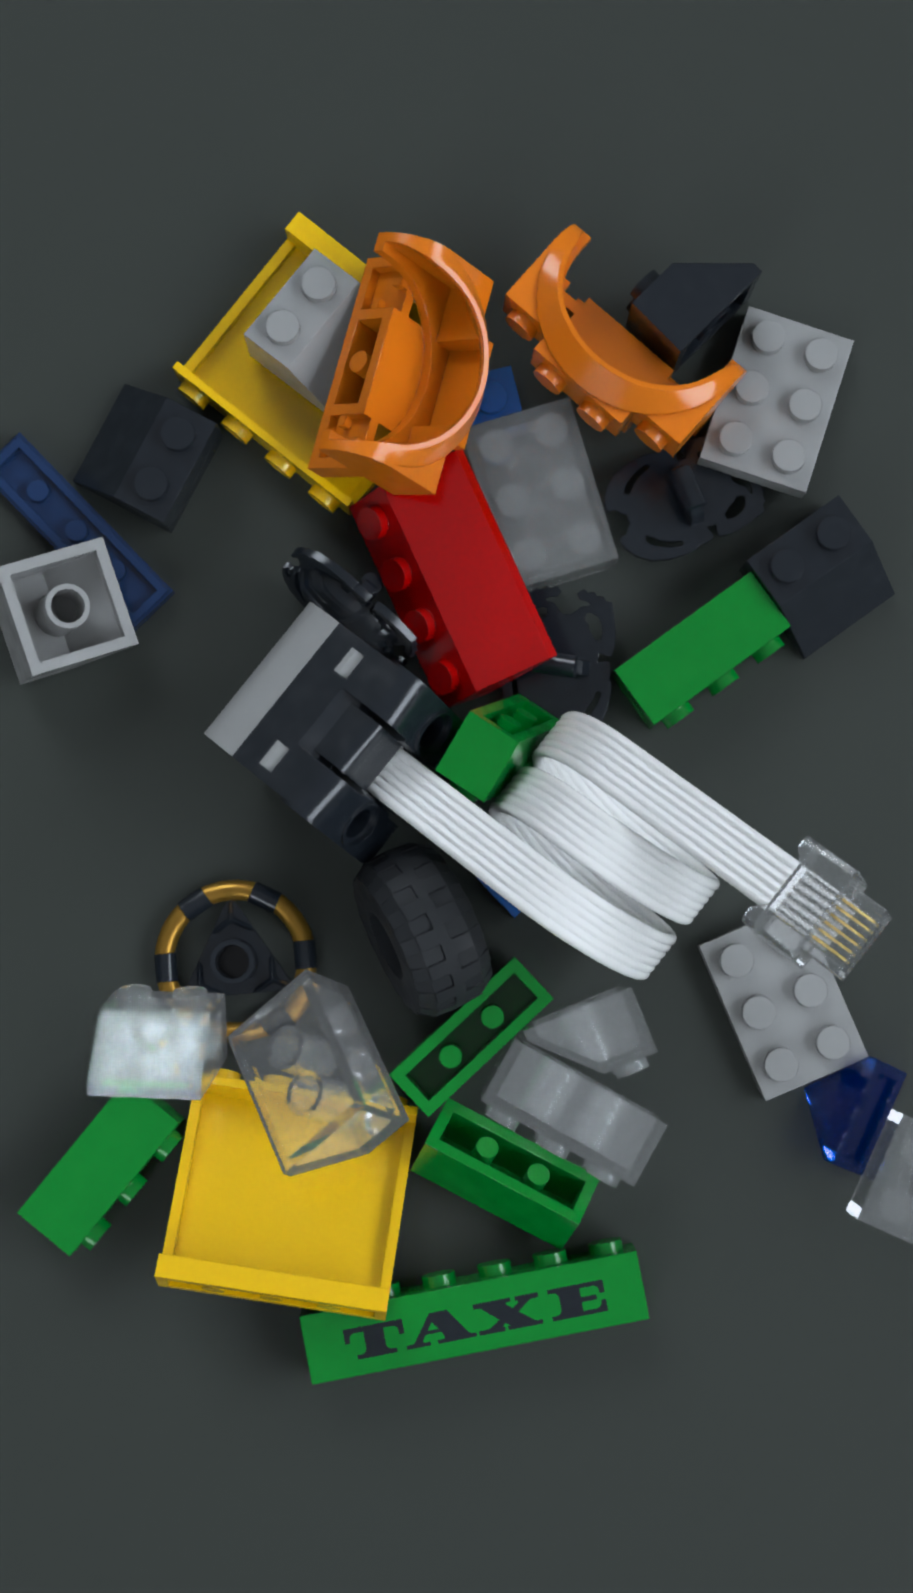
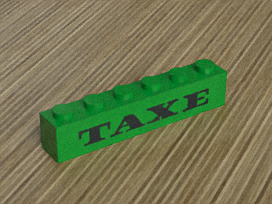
(481, 1311)

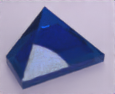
(852, 1110)

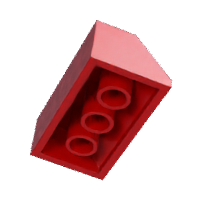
(454, 584)

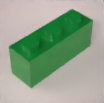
(702, 652)
(494, 746)
(470, 1037)
(102, 1170)
(505, 1174)

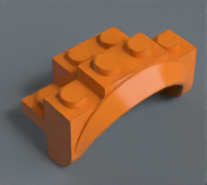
(601, 362)
(405, 387)

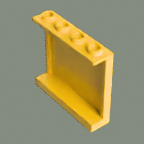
(253, 397)
(275, 1237)

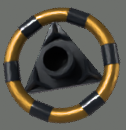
(235, 954)

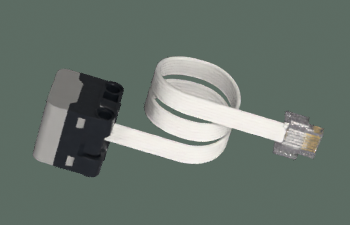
(572, 843)

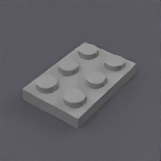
(781, 407)
(783, 1016)

